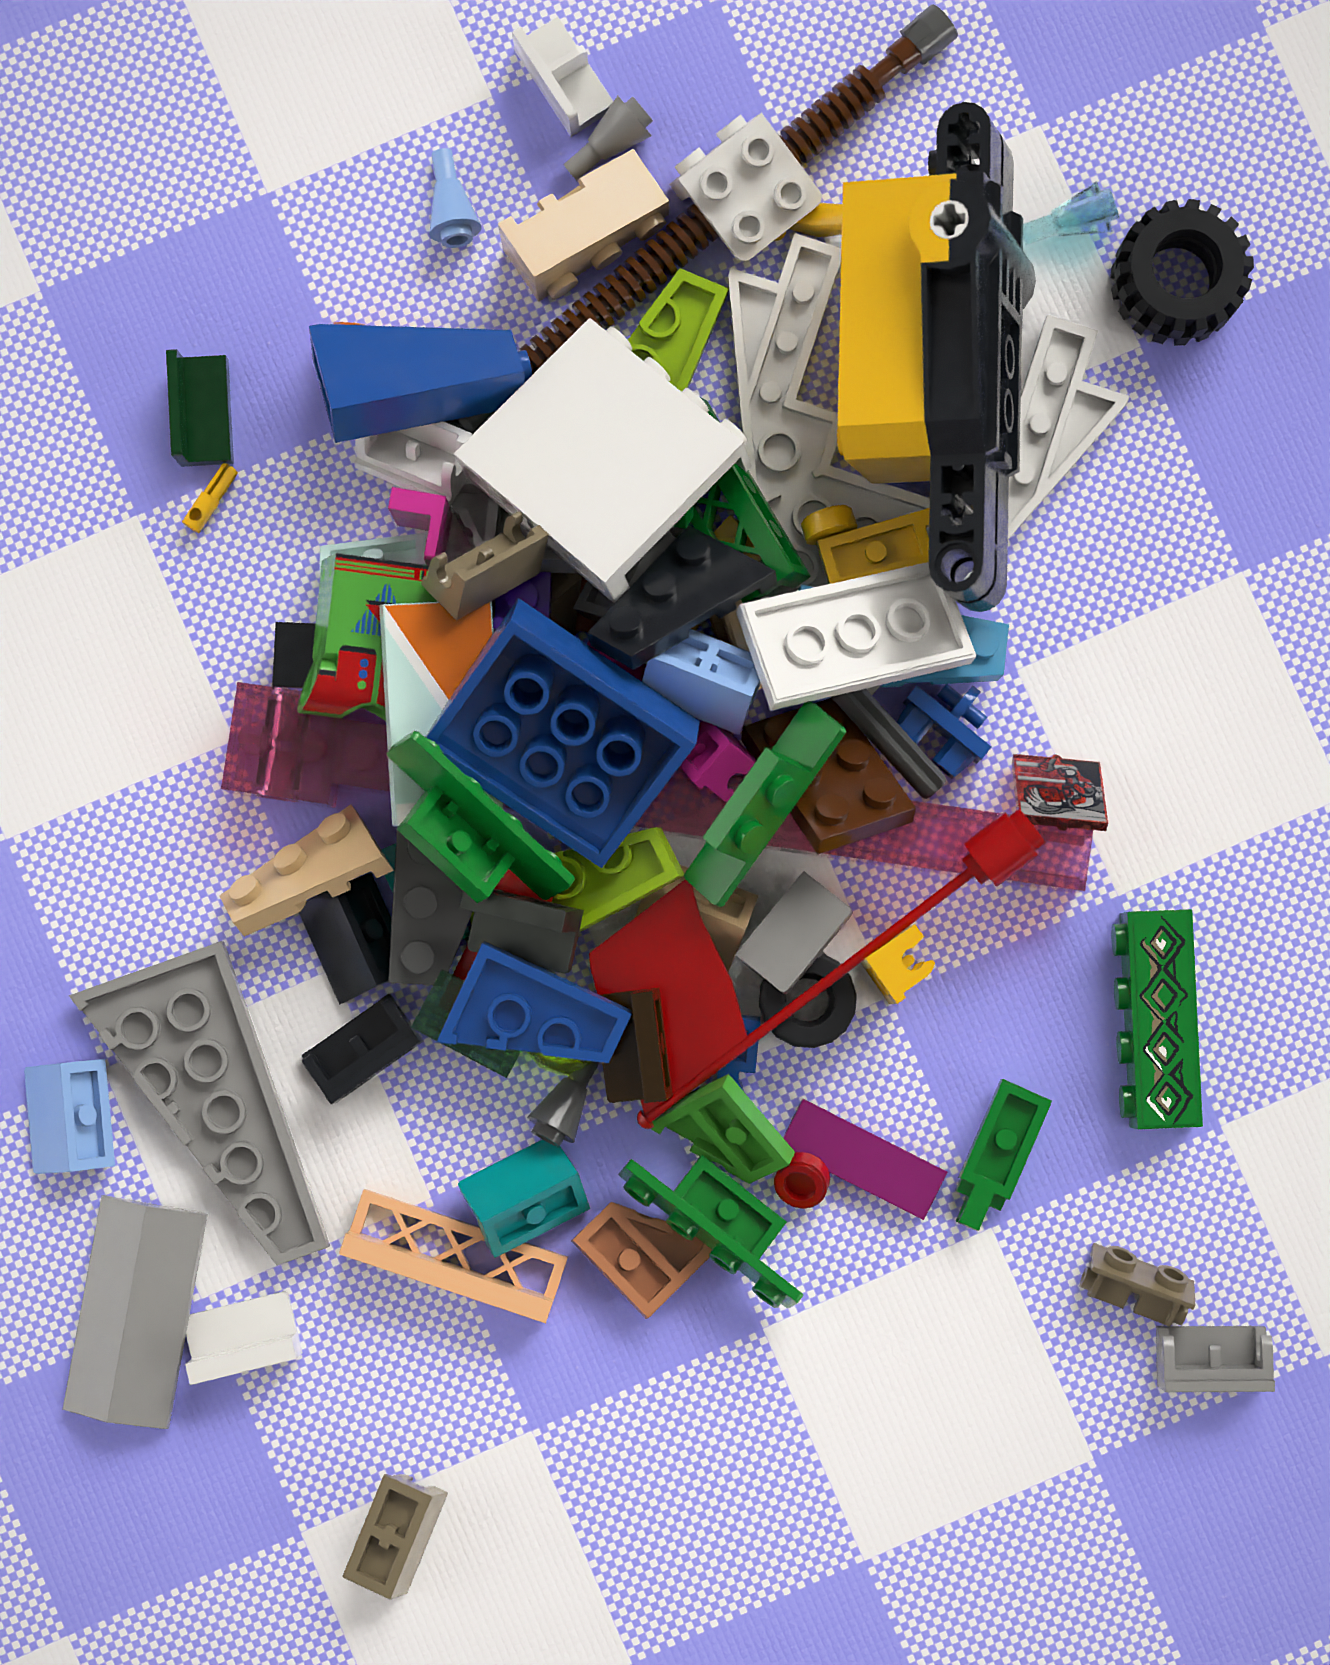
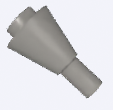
(618, 130)

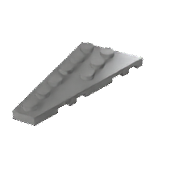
(204, 1071)

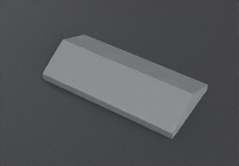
(134, 1313)

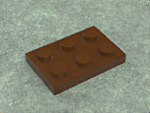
(850, 794)

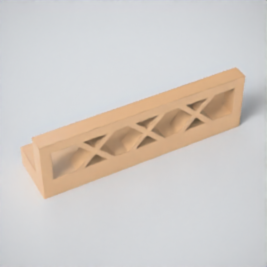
(444, 1274)

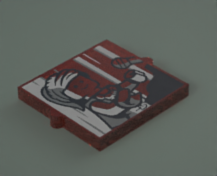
(1060, 792)

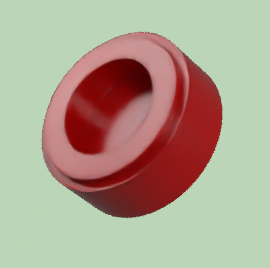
(803, 1181)

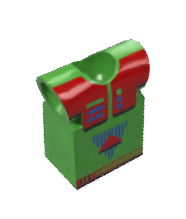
(348, 632)

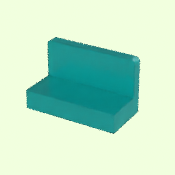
(524, 1196)

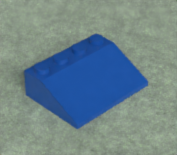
(563, 733)

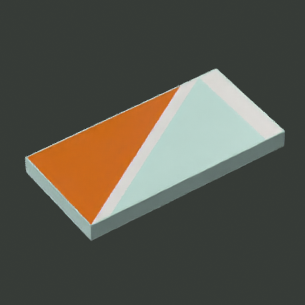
(422, 667)

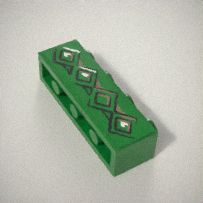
(1159, 1019)

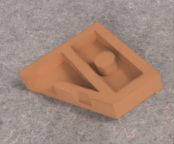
(640, 1255)

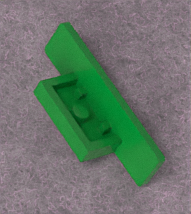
(763, 803)
(467, 830)
(723, 1218)

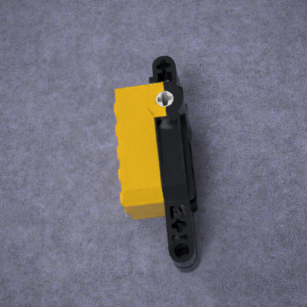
(937, 344)

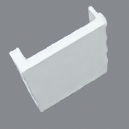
(601, 454)

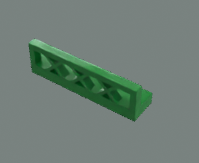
(756, 521)

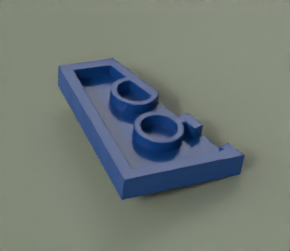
(532, 1010)

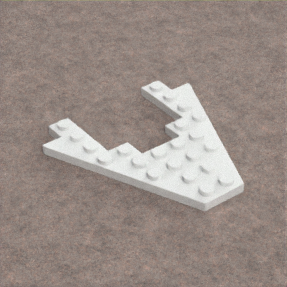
(796, 441)

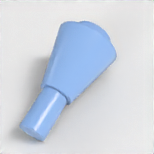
(452, 214)

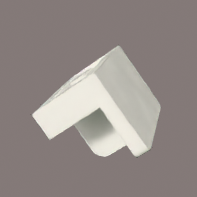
(562, 74)

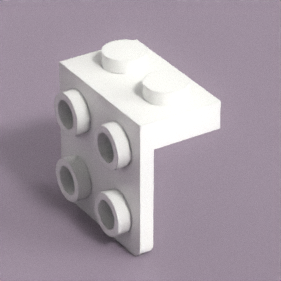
(747, 186)

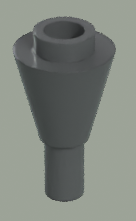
(560, 1111)

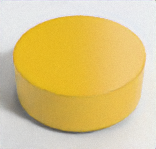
(828, 523)

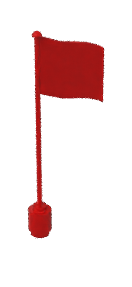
(700, 1009)

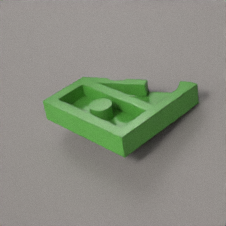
(728, 1130)

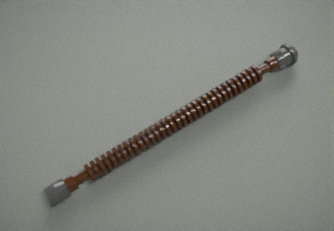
(848, 101)

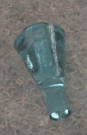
(1082, 214)

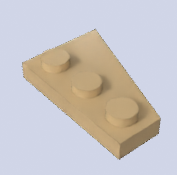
(315, 864)

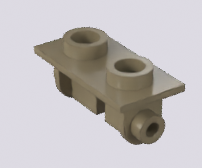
(1162, 1290)

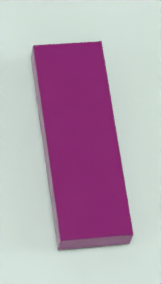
(865, 1159)

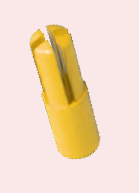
(209, 498)

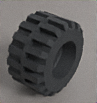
(1211, 242)

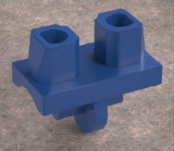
(962, 744)

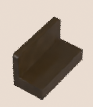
(640, 1060)

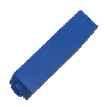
(412, 376)

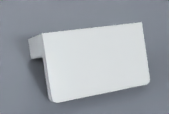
(241, 1337)

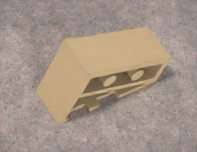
(585, 226)

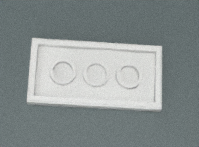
(853, 635)

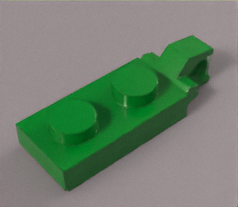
(999, 1151)

